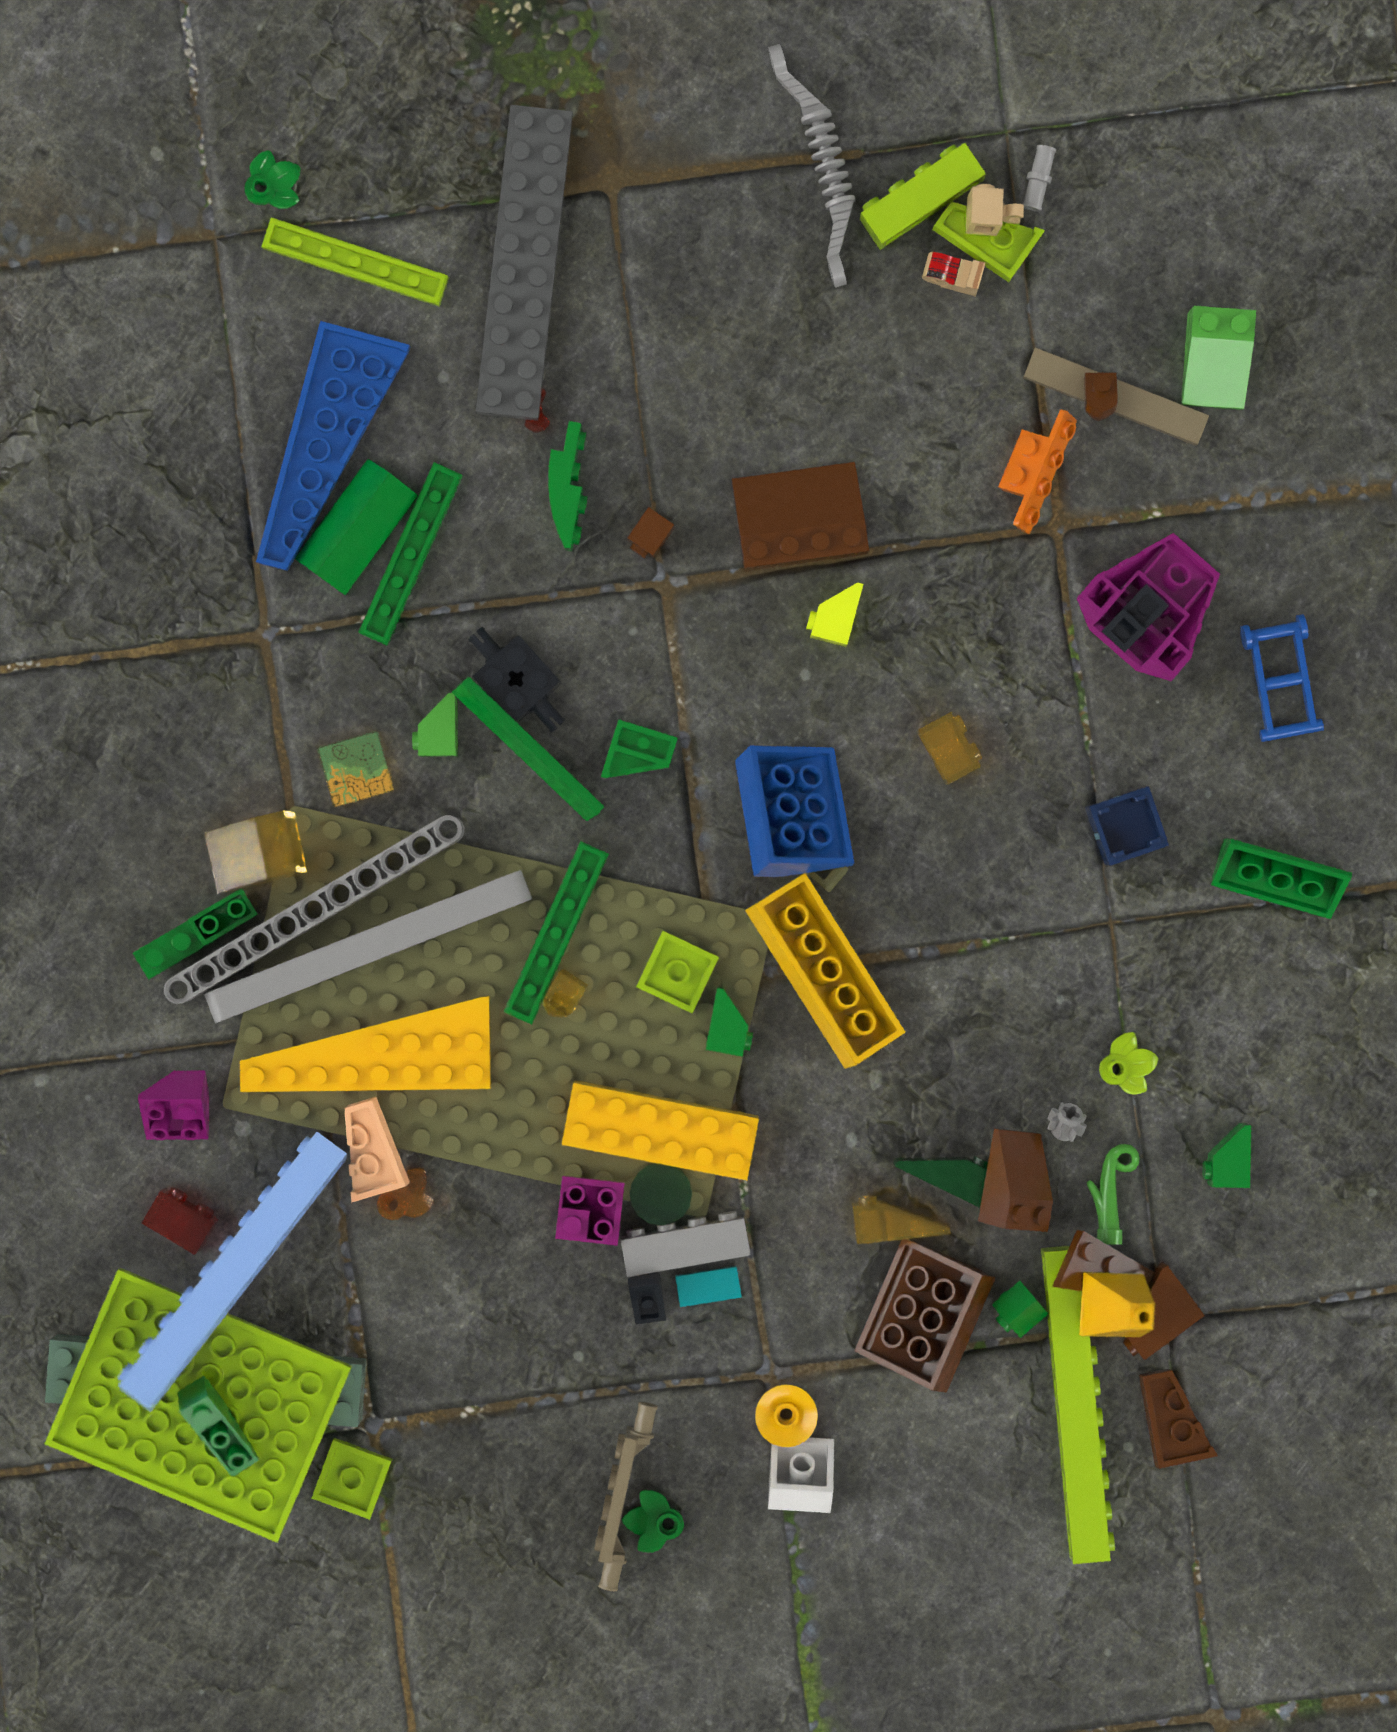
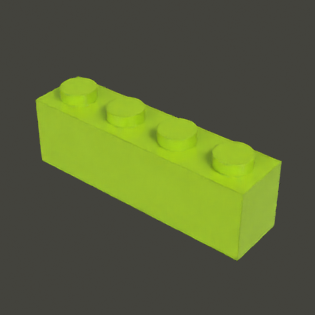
(922, 195)

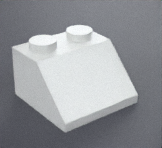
(802, 1476)

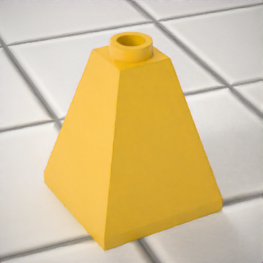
(1115, 1305)

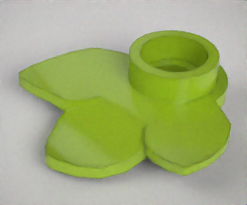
(1132, 1062)

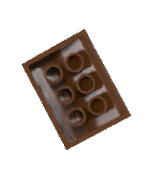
(800, 516)
(924, 1315)

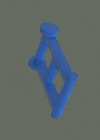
(1250, 641)

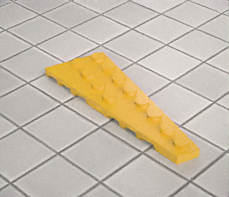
(409, 1053)

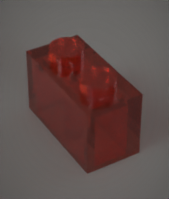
(180, 1219)

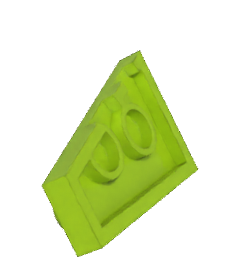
(1000, 253)

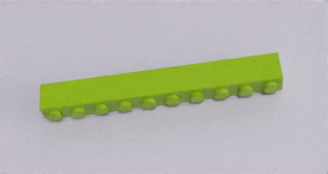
(1077, 1420)

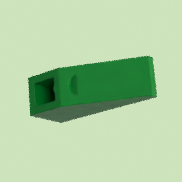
(216, 1425)

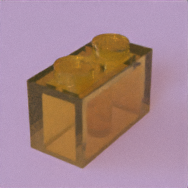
(949, 747)

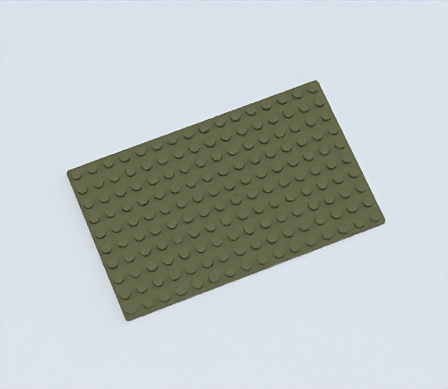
(610, 1040)

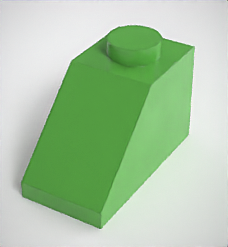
(439, 730)

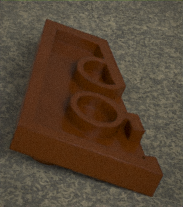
(1171, 1423)

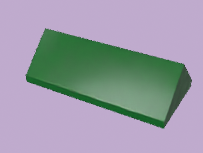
(356, 526)
(1279, 878)

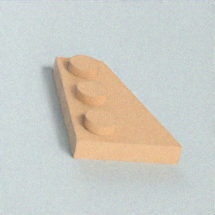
(373, 1153)

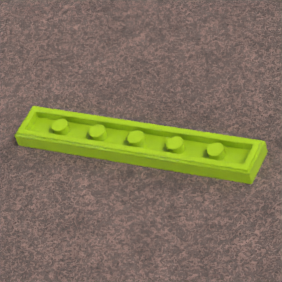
(355, 262)

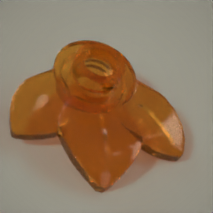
(410, 1199)

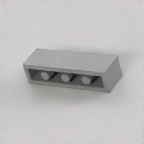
(685, 1245)

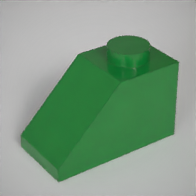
(727, 1028)
(1230, 1160)

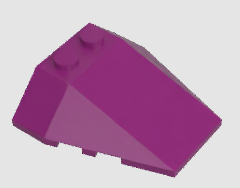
(1179, 579)

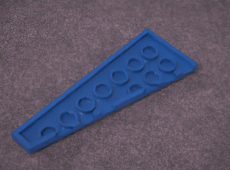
(336, 404)

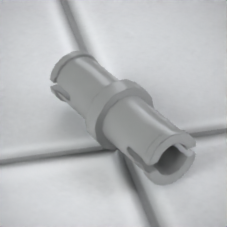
(1039, 178)

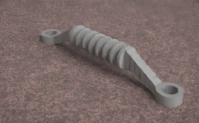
(815, 114)

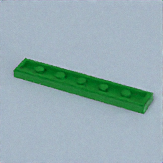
(410, 554)
(528, 749)
(556, 932)

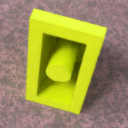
(835, 616)

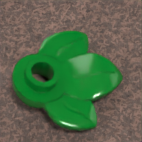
(276, 178)
(648, 1520)

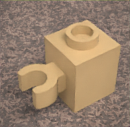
(986, 211)

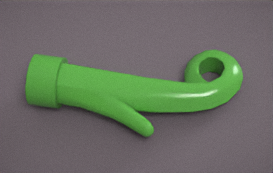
(1106, 1198)

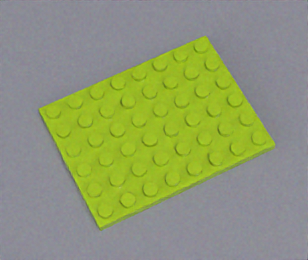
(269, 1383)

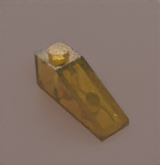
(888, 1222)

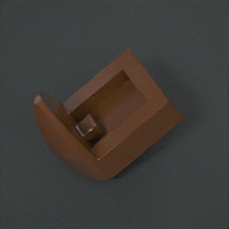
(1100, 395)

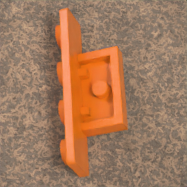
(1034, 467)

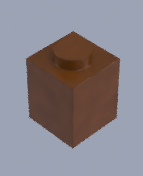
(650, 534)

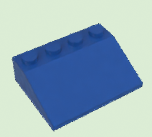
(793, 810)

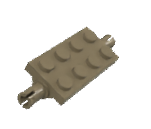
(627, 1447)

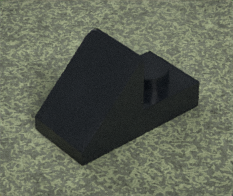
(647, 1298)

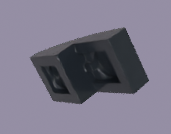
(1135, 617)

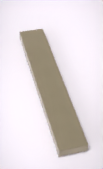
(1132, 404)

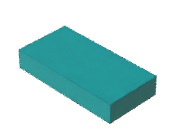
(708, 1286)

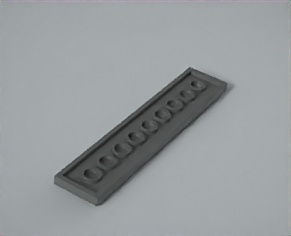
(524, 262)

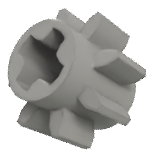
(1067, 1122)

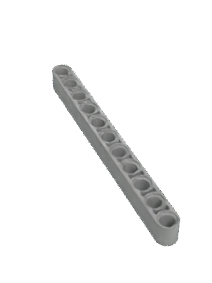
(299, 913)
(368, 946)

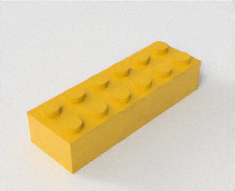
(825, 971)
(660, 1130)

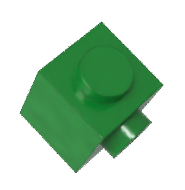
(1018, 1310)

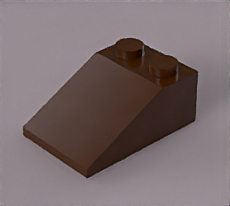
(1017, 1183)

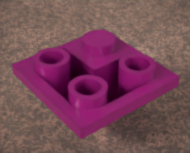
(176, 1107)
(589, 1210)

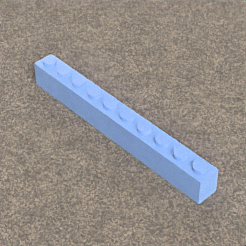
(232, 1272)

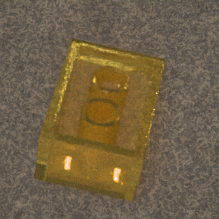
(255, 851)

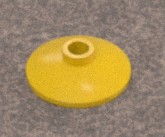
(788, 1431)

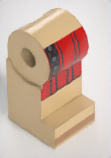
(953, 273)

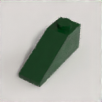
(952, 1174)

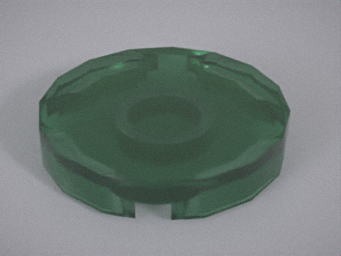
(660, 1194)

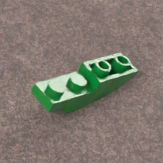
(566, 499)
(195, 934)

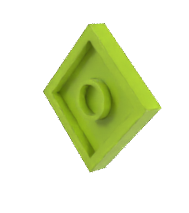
(677, 971)
(351, 1478)

